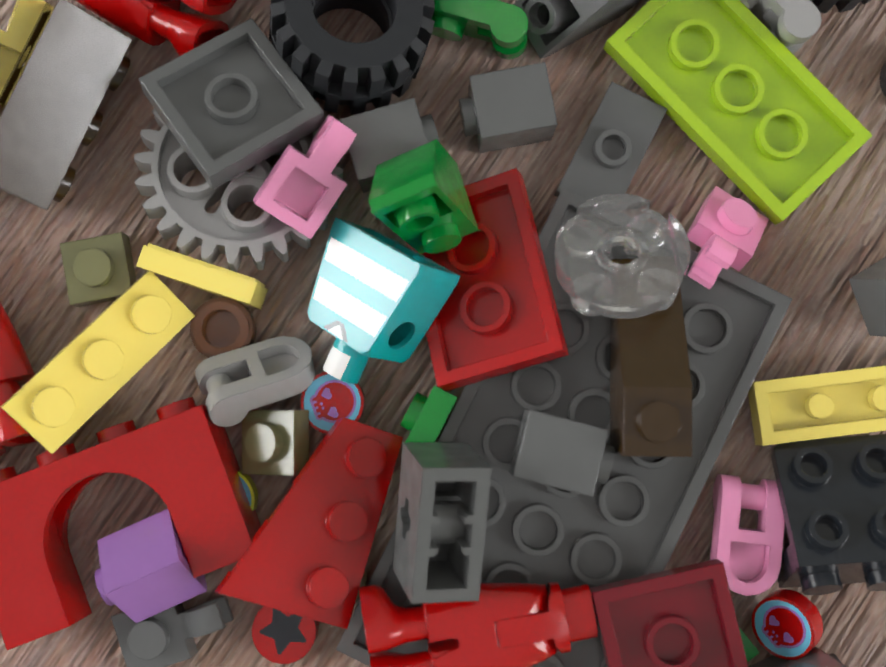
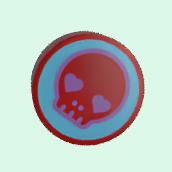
(331, 400)
(787, 624)

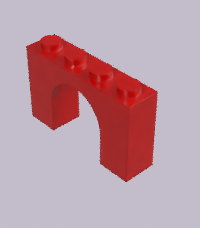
(178, 457)

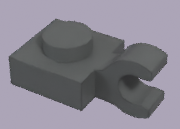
(169, 634)

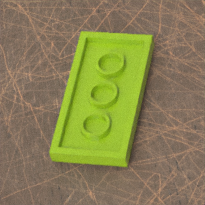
(739, 98)

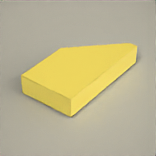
(202, 275)

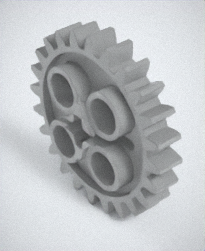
(186, 206)

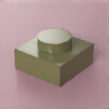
(97, 268)
(275, 442)

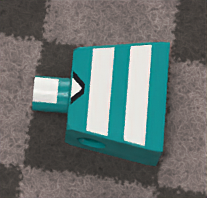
(374, 298)

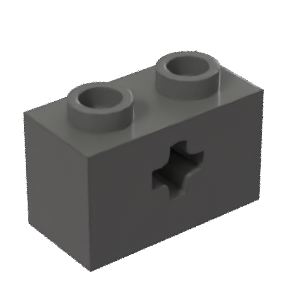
(441, 521)

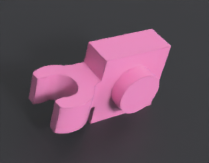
(303, 186)
(727, 234)

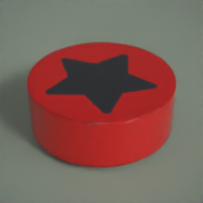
(282, 635)

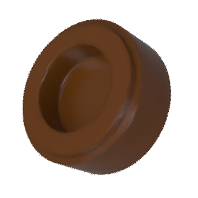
(222, 327)

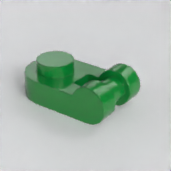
(486, 20)

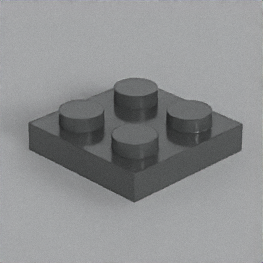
(232, 102)

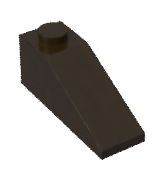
(650, 384)

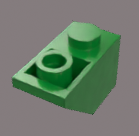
(423, 199)

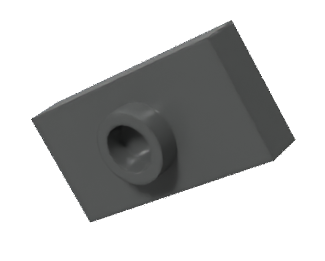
(613, 144)

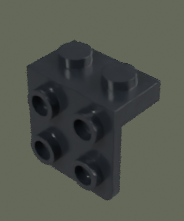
(833, 512)

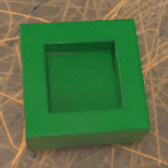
(427, 415)

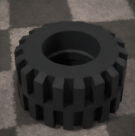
(346, 70)

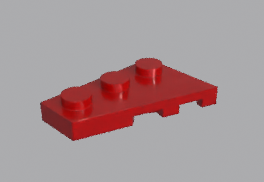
(322, 532)

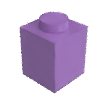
(146, 568)

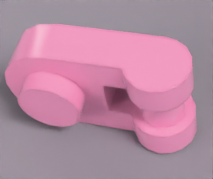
(749, 555)

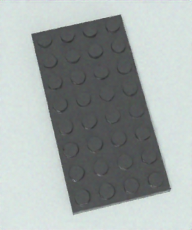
(641, 511)

